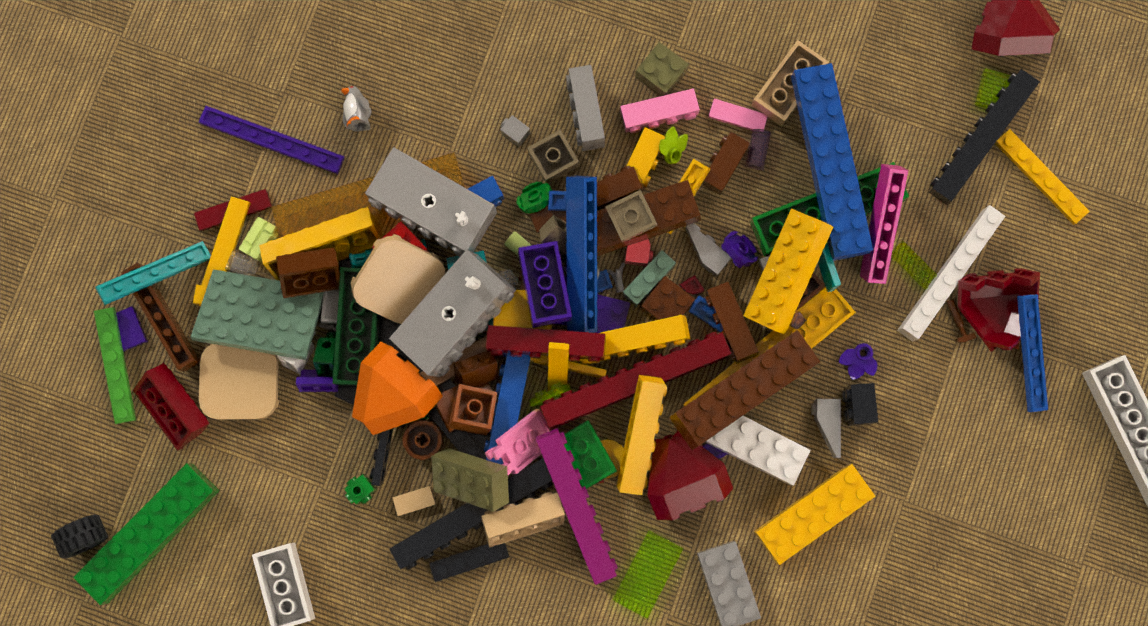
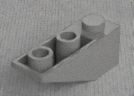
(708, 253)

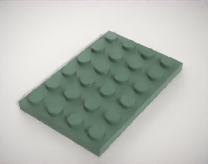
(255, 316)

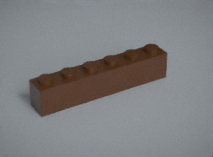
(608, 191)
(165, 325)

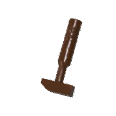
(959, 323)

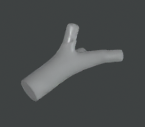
(618, 277)

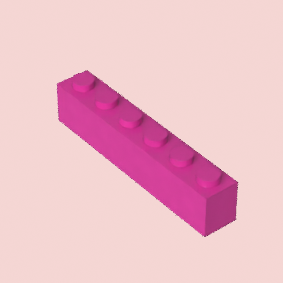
(884, 222)

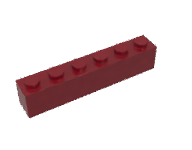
(536, 342)

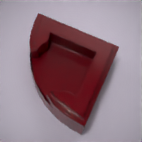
(692, 286)

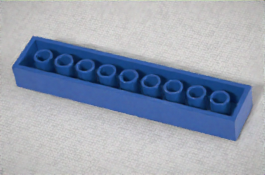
(831, 161)

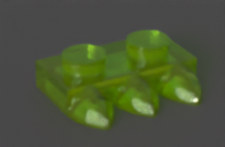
(556, 391)

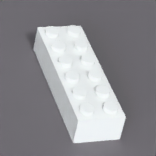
(762, 449)

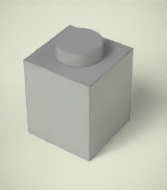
(515, 130)

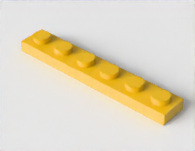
(1041, 177)

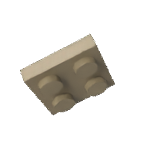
(631, 216)

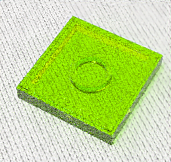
(989, 86)

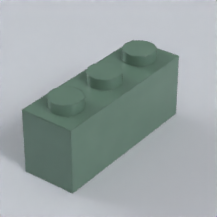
(649, 278)

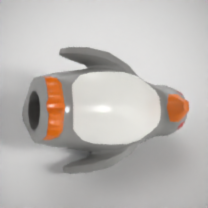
(355, 110)

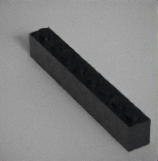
(984, 137)

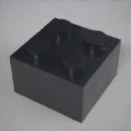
(860, 404)

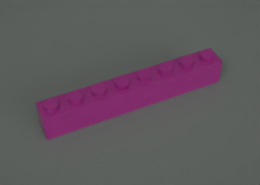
(576, 507)

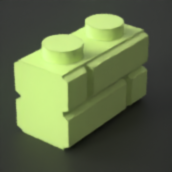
(260, 233)

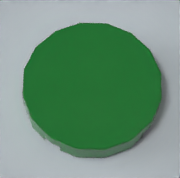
(534, 197)

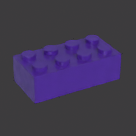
(544, 284)

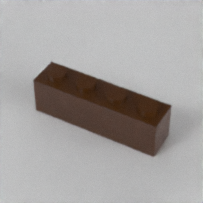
(732, 322)

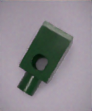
(324, 355)

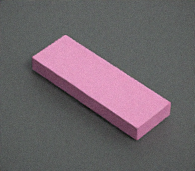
(737, 115)

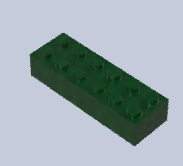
(355, 332)

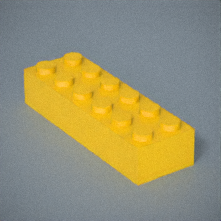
(346, 233)
(788, 271)
(814, 514)

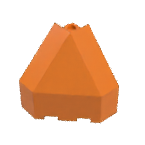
(391, 391)

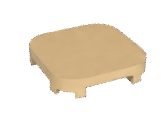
(396, 278)
(237, 383)

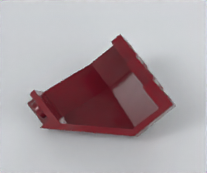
(1015, 28)
(992, 304)
(684, 478)

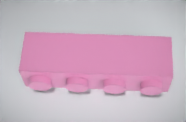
(659, 110)

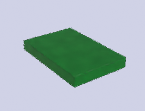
(589, 454)

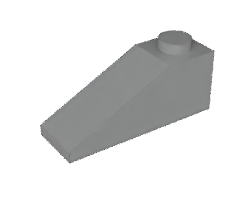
(828, 419)

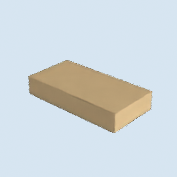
(414, 501)

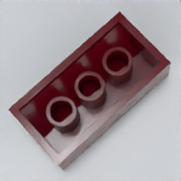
(170, 406)

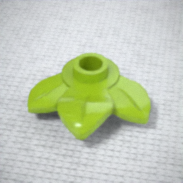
(673, 146)

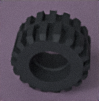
(79, 536)

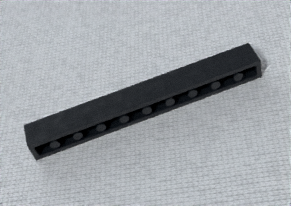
(466, 517)

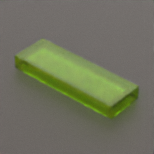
(913, 265)

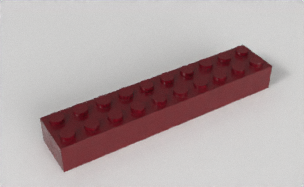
(623, 385)

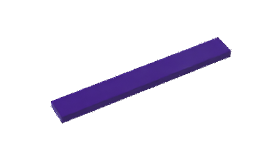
(271, 140)

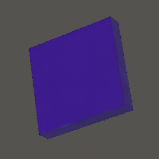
(130, 328)

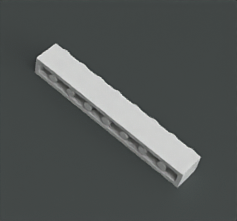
(951, 273)

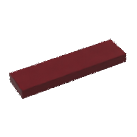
(214, 215)

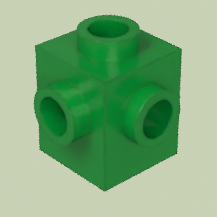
(365, 486)

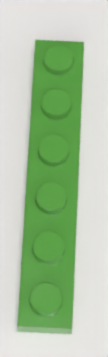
(114, 365)

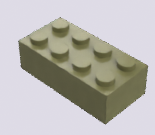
(470, 479)

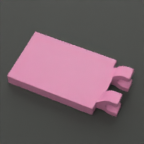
(519, 443)

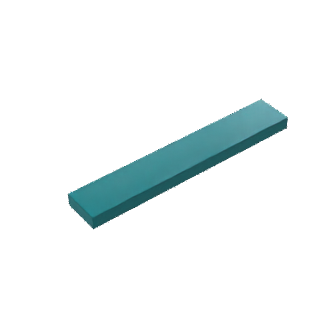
(153, 273)

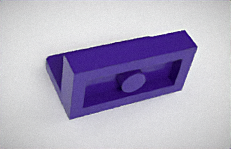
(311, 382)

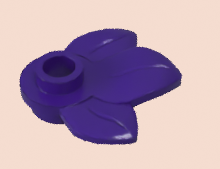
(856, 363)

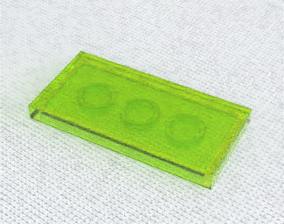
(647, 574)

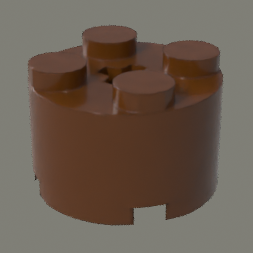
(415, 432)

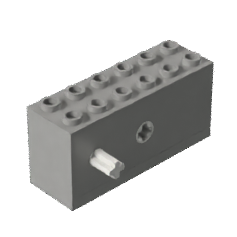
(430, 203)
(453, 314)

